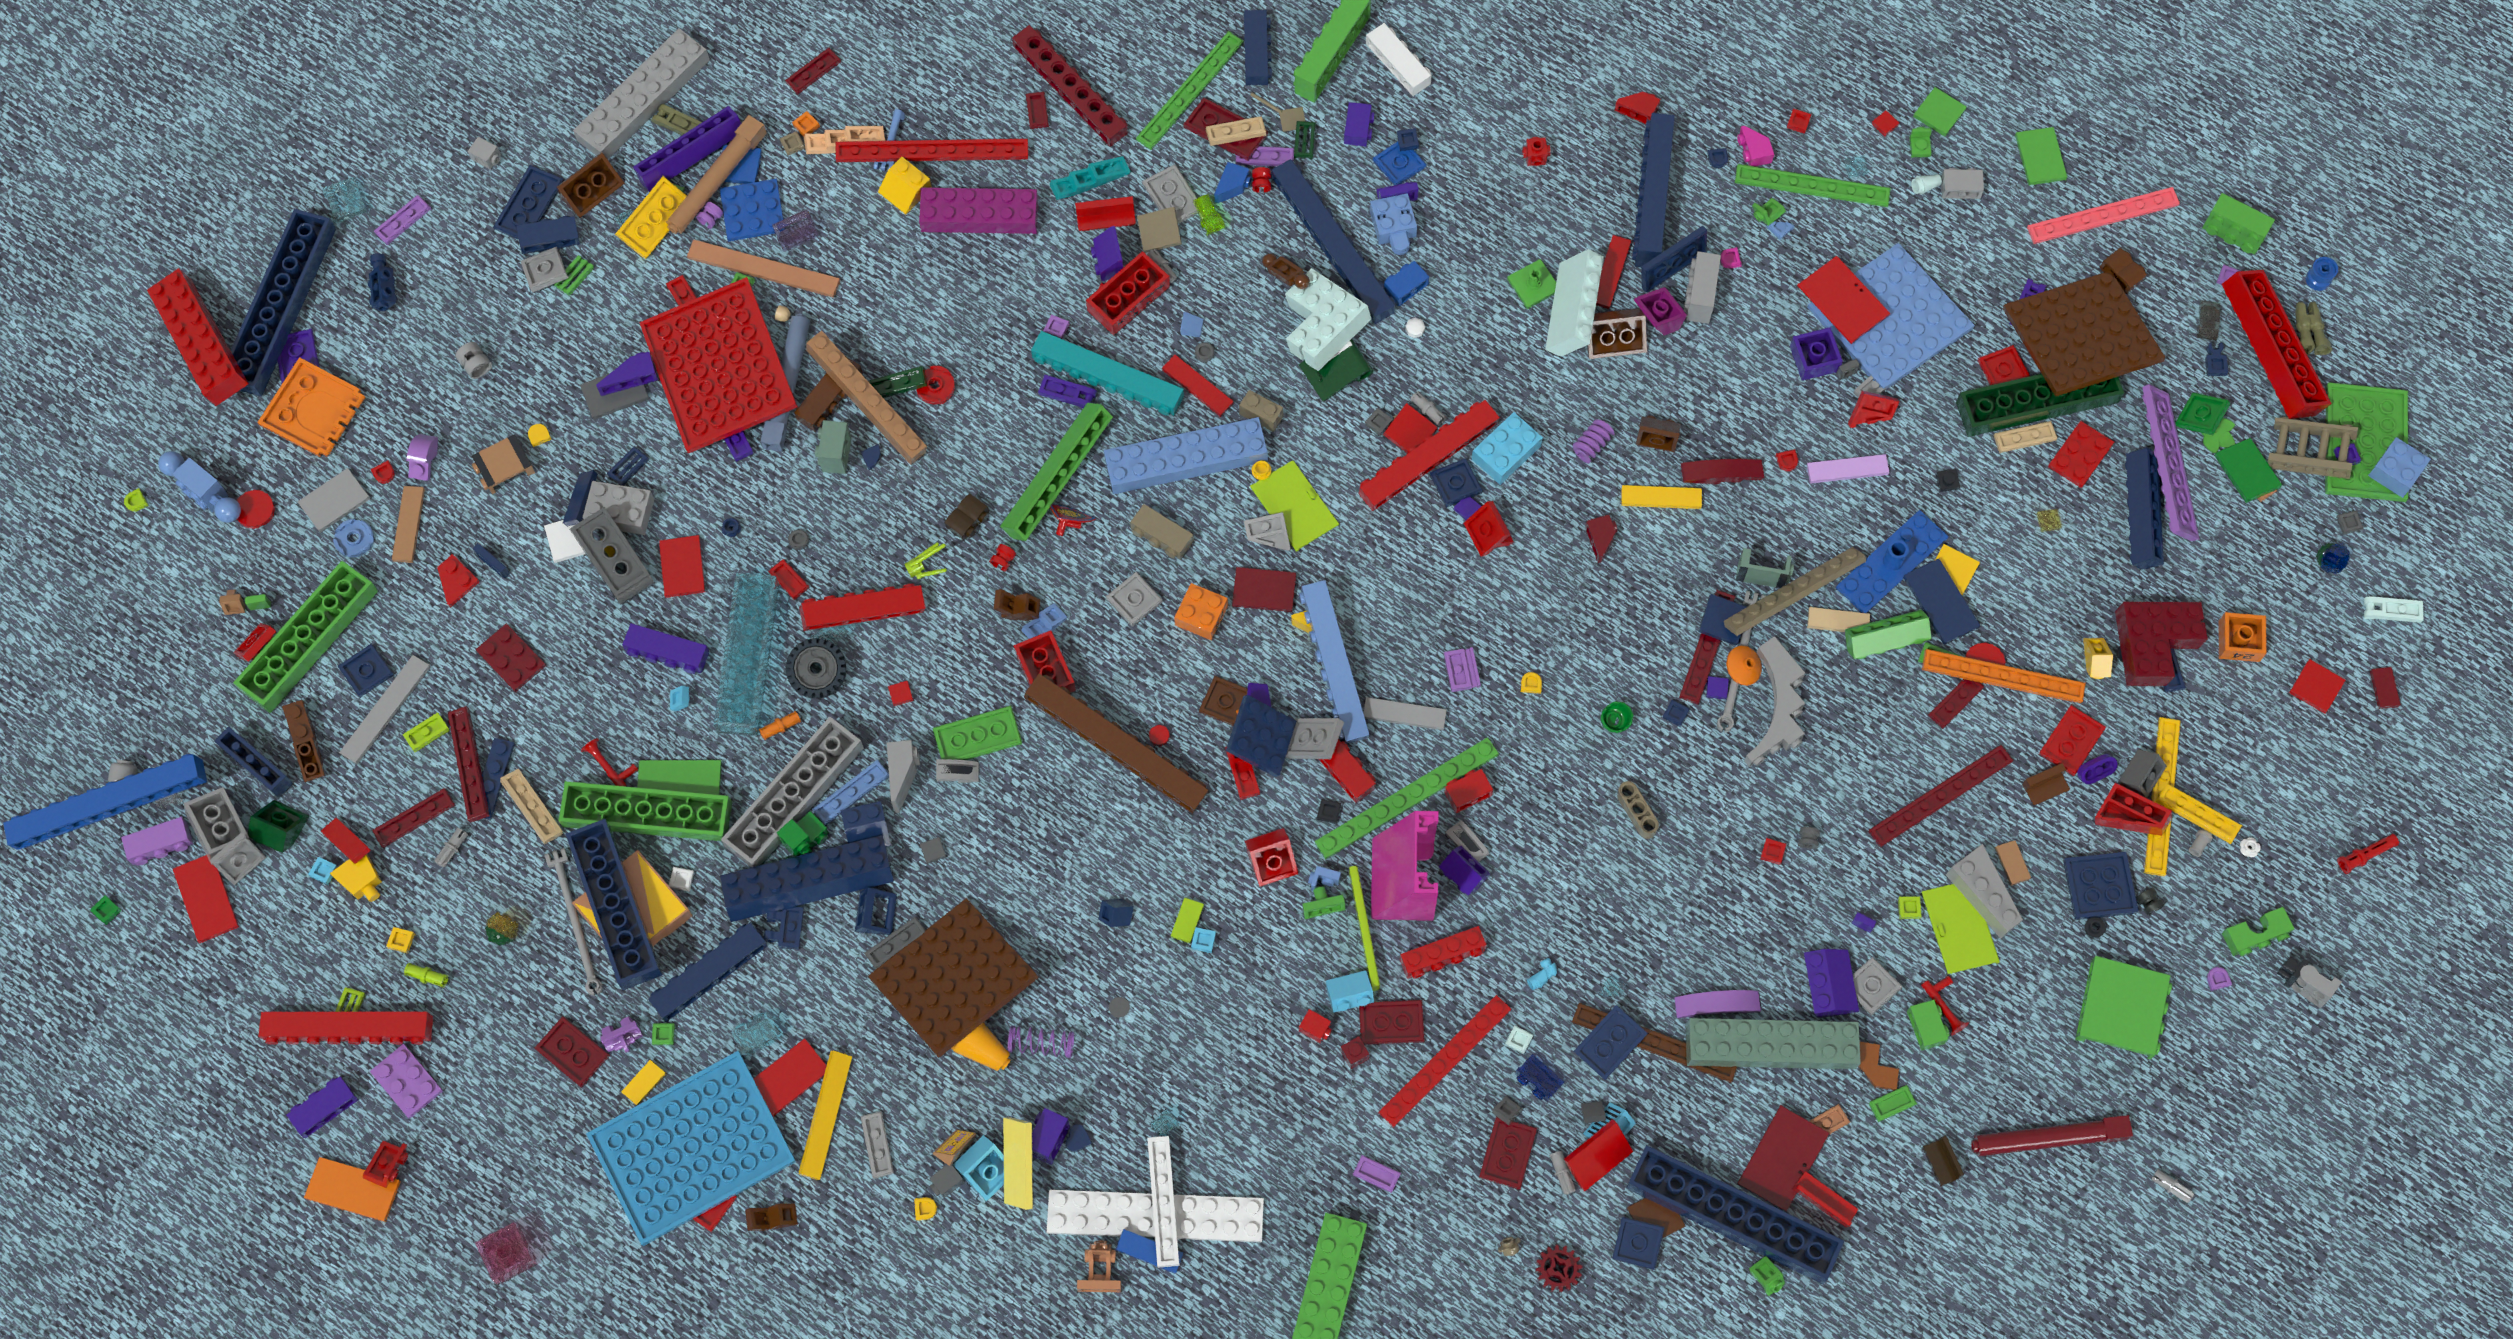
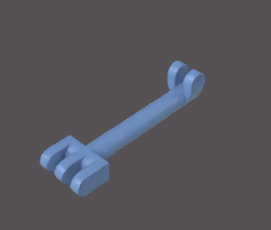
(898, 116)

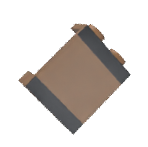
(501, 462)

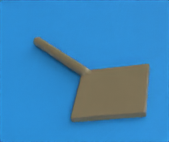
(1288, 117)

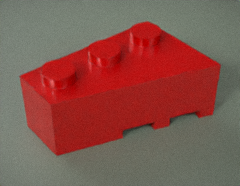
(2132, 812)

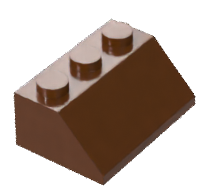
(1618, 334)

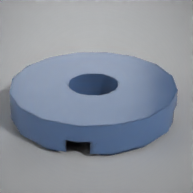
(356, 548)

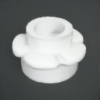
(2249, 842)

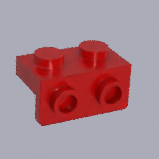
(385, 1164)

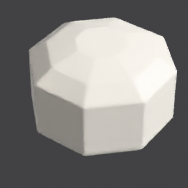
(1415, 327)

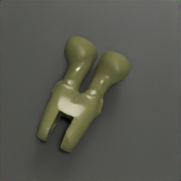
(2312, 322)

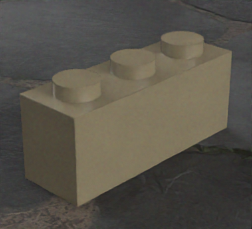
(1161, 532)

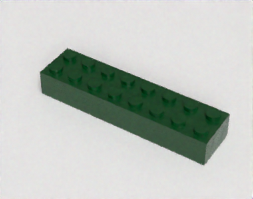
(2027, 402)

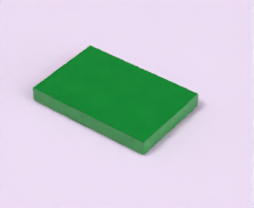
(2248, 470)

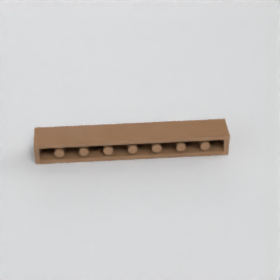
(866, 397)

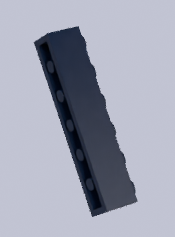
(2144, 509)
(707, 972)

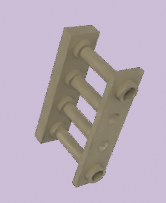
(2319, 465)

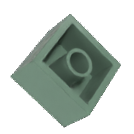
(833, 447)

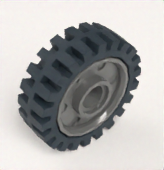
(804, 656)

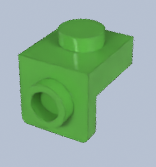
(1768, 212)

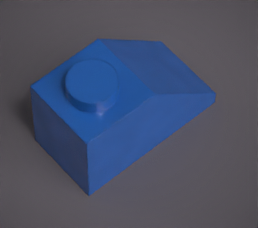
(1232, 182)

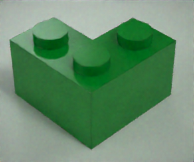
(803, 835)

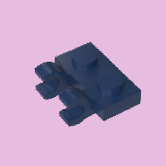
(790, 927)

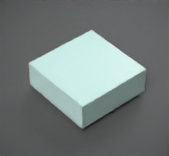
(1519, 1039)

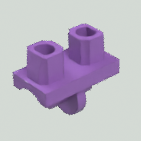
(622, 1036)

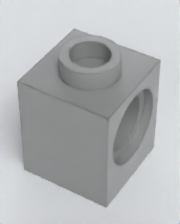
(484, 153)

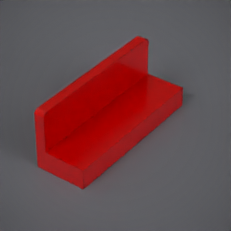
(1105, 213)
(1825, 1199)

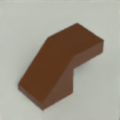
(771, 1218)

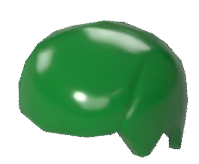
(1612, 712)

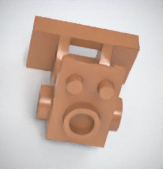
(1099, 1252)

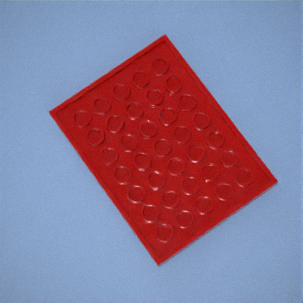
(718, 365)

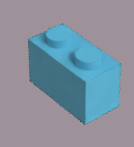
(1349, 991)

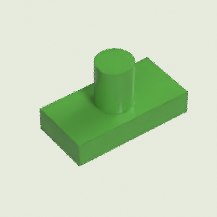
(1323, 904)

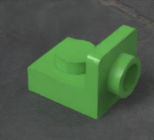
(1920, 142)
(1767, 1275)

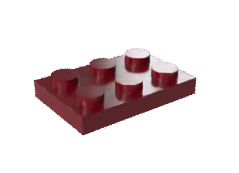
(510, 657)

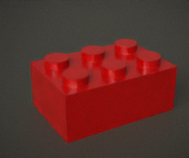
(1044, 657)

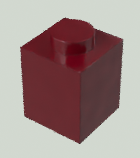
(1354, 1052)

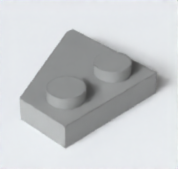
(1268, 531)

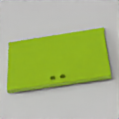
(1292, 494)
(1965, 932)

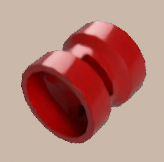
(1261, 179)
(1002, 557)

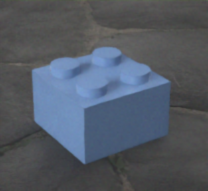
(2399, 467)

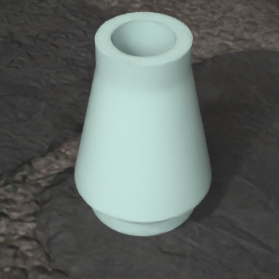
(1923, 184)

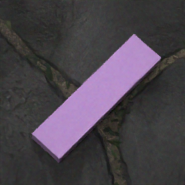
(1847, 468)

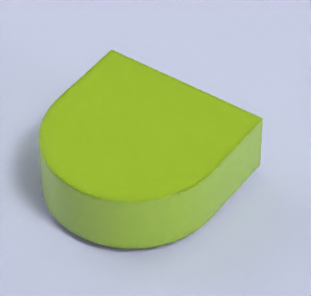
(135, 500)

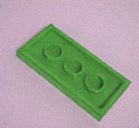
(978, 735)
(681, 775)

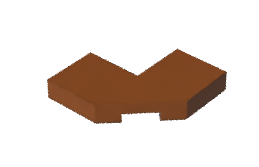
(1879, 1076)

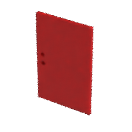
(1846, 306)

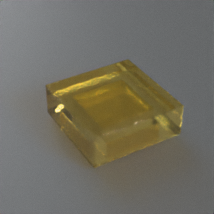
(2049, 520)

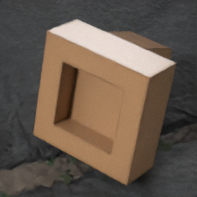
(232, 603)

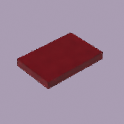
(1264, 589)
(1392, 1022)
(572, 1051)
(1508, 1153)

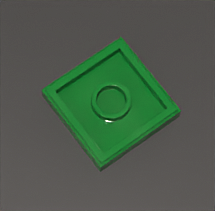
(2202, 413)

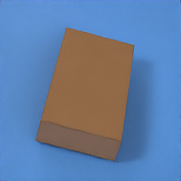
(2013, 863)

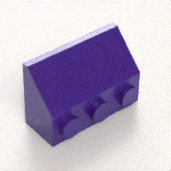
(1831, 982)

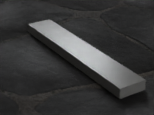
(384, 709)

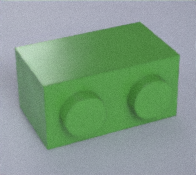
(1928, 1024)

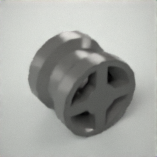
(1809, 837)

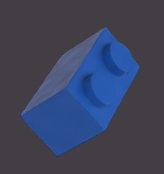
(1406, 282)

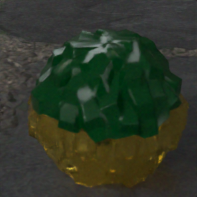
(501, 929)

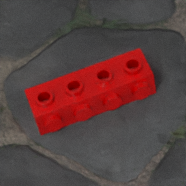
(1443, 952)

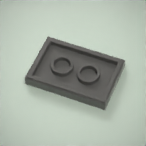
(607, 404)

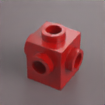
(1536, 151)

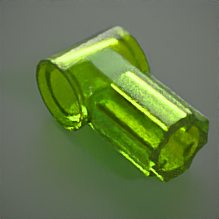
(1209, 217)

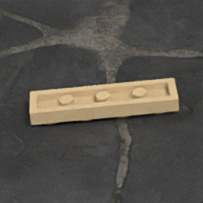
(531, 806)

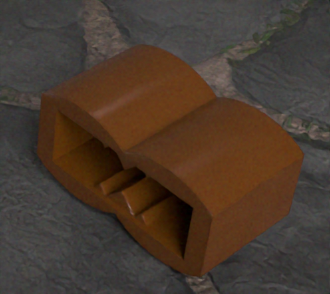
(2124, 270)

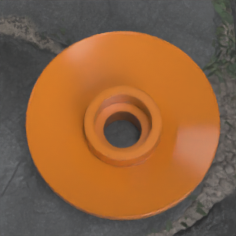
(1738, 668)

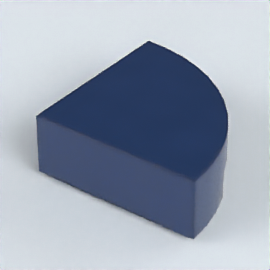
(871, 456)

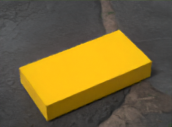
(643, 1083)

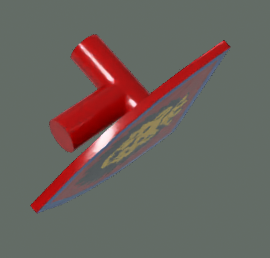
(1069, 517)

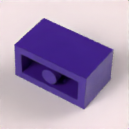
(1357, 124)
(1464, 870)

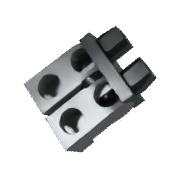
(2307, 981)

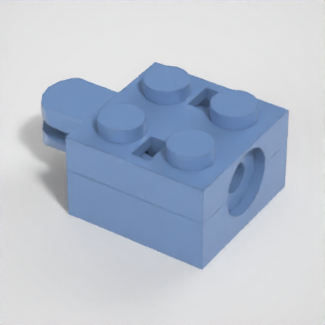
(1395, 222)

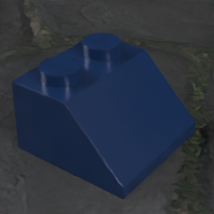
(865, 822)

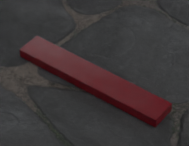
(1701, 663)
(468, 764)

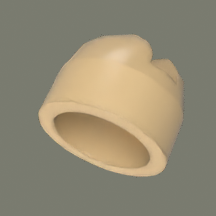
(782, 314)

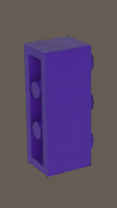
(322, 1107)

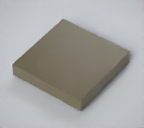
(1159, 229)

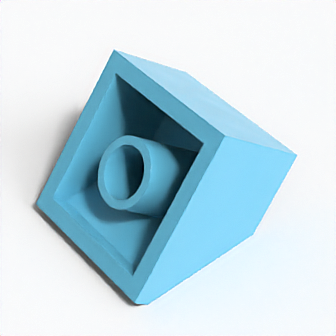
(982, 1167)

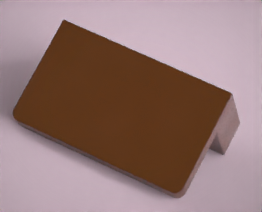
(2046, 784)

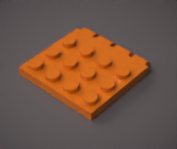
(311, 408)

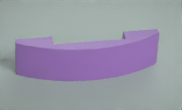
(1717, 1002)

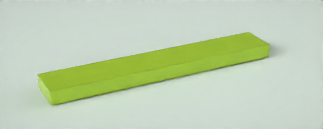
(1364, 928)

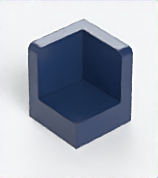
(1115, 912)

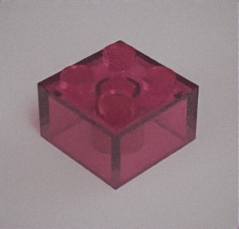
(506, 1253)

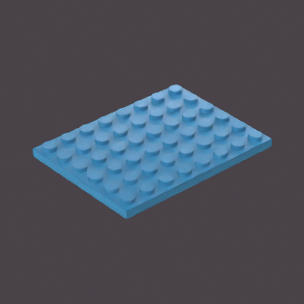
(690, 1148)

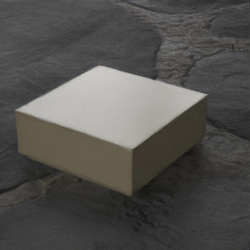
(792, 143)

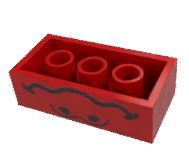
(1128, 293)

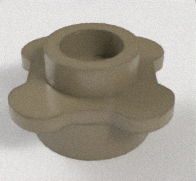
(1509, 1246)

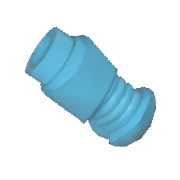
(1541, 978)

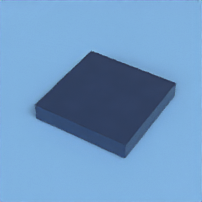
(1455, 482)
(1713, 619)
(365, 670)
(1638, 1243)

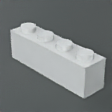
(1398, 59)

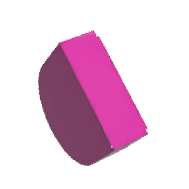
(1730, 258)

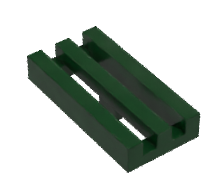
(1303, 154)

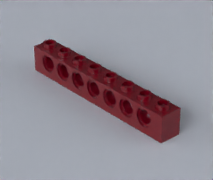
(1035, 57)

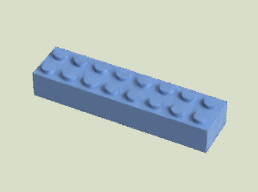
(1185, 455)

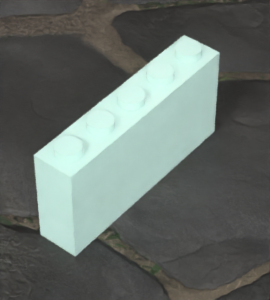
(1574, 303)

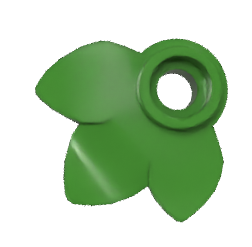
(2221, 437)

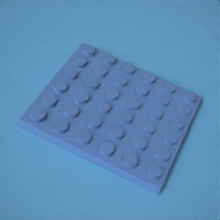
(1918, 324)

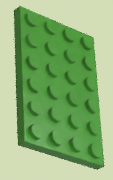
(2380, 418)

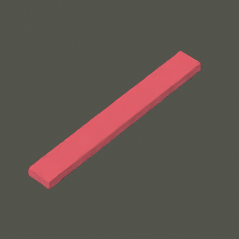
(2103, 215)

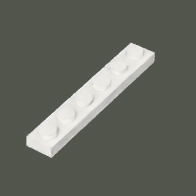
(1163, 1202)

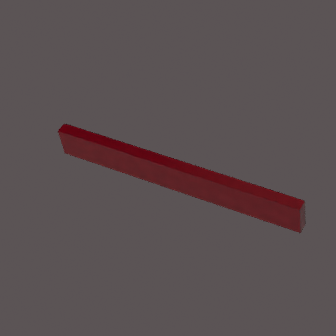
(1940, 796)

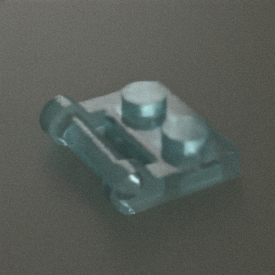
(350, 197)

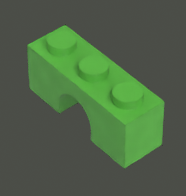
(2275, 926)

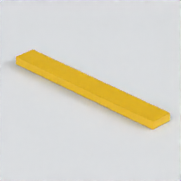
(2167, 748)

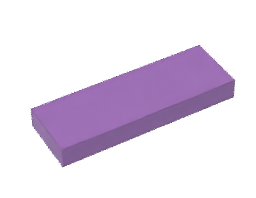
(1268, 156)
(402, 220)

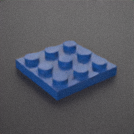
(751, 209)

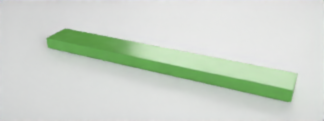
(1189, 90)
(1812, 185)

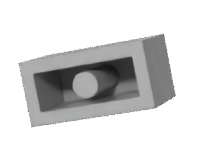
(1962, 183)

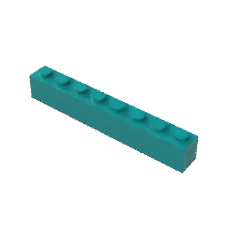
(1107, 373)

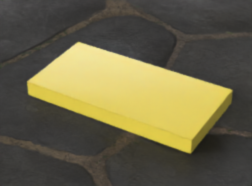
(1018, 1163)

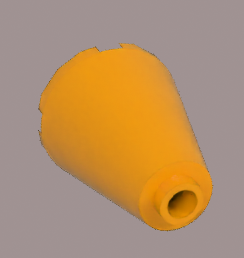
(983, 1048)

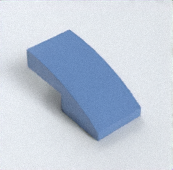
(1048, 620)

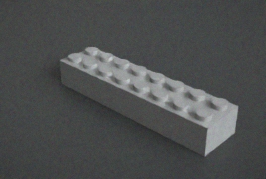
(641, 94)
(792, 792)

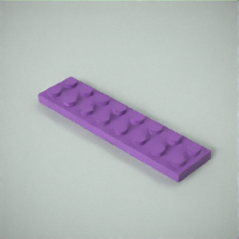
(2170, 463)

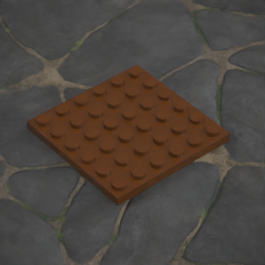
(2083, 333)
(953, 977)

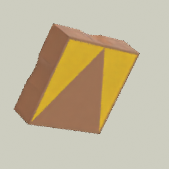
(657, 902)

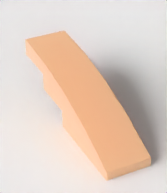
(825, 142)

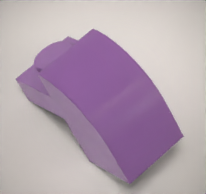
(420, 453)

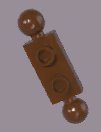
(1285, 271)

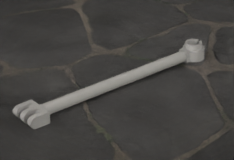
(1726, 717)
(558, 863)

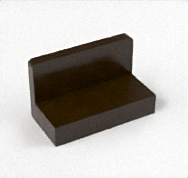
(1943, 1161)

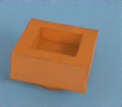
(806, 124)

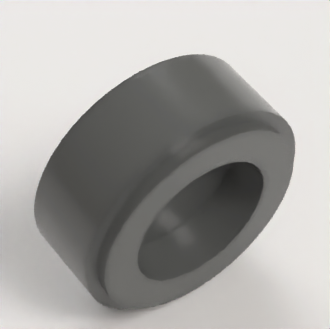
(1204, 352)
(798, 539)

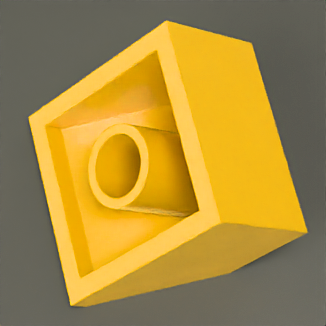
(903, 185)

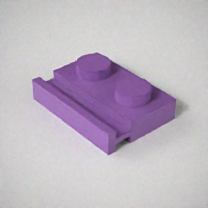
(1462, 669)

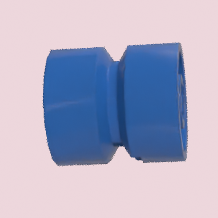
(2321, 273)

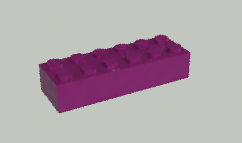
(978, 210)

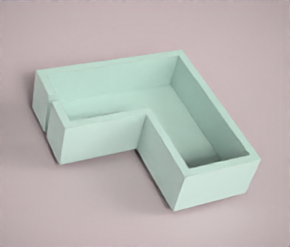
(1330, 321)

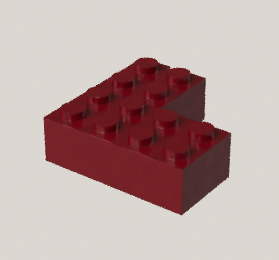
(2150, 631)

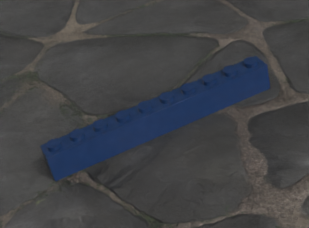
(1332, 240)

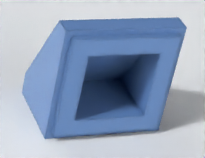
(1191, 325)

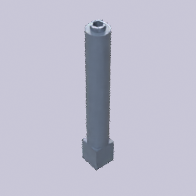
(775, 428)

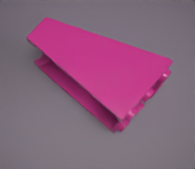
(1396, 886)

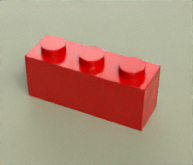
(1349, 772)

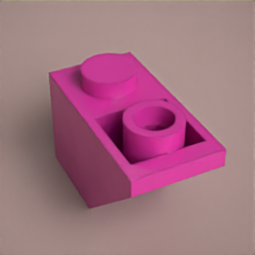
(1756, 147)

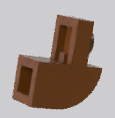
(1018, 607)

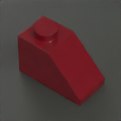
(1601, 535)

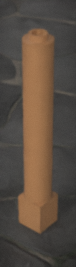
(747, 137)

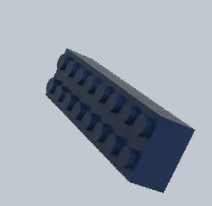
(1653, 188)
(806, 878)
(614, 904)

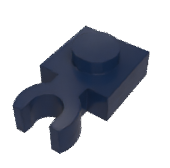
(2215, 362)

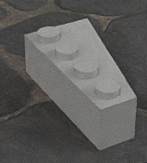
(1985, 890)

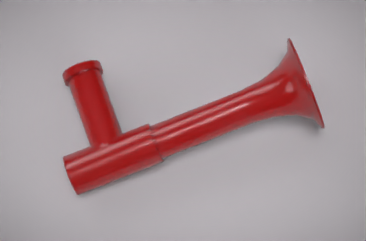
(618, 780)
(1932, 991)

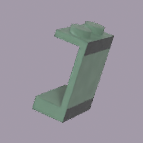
(1763, 575)

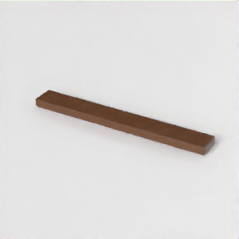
(1654, 1043)

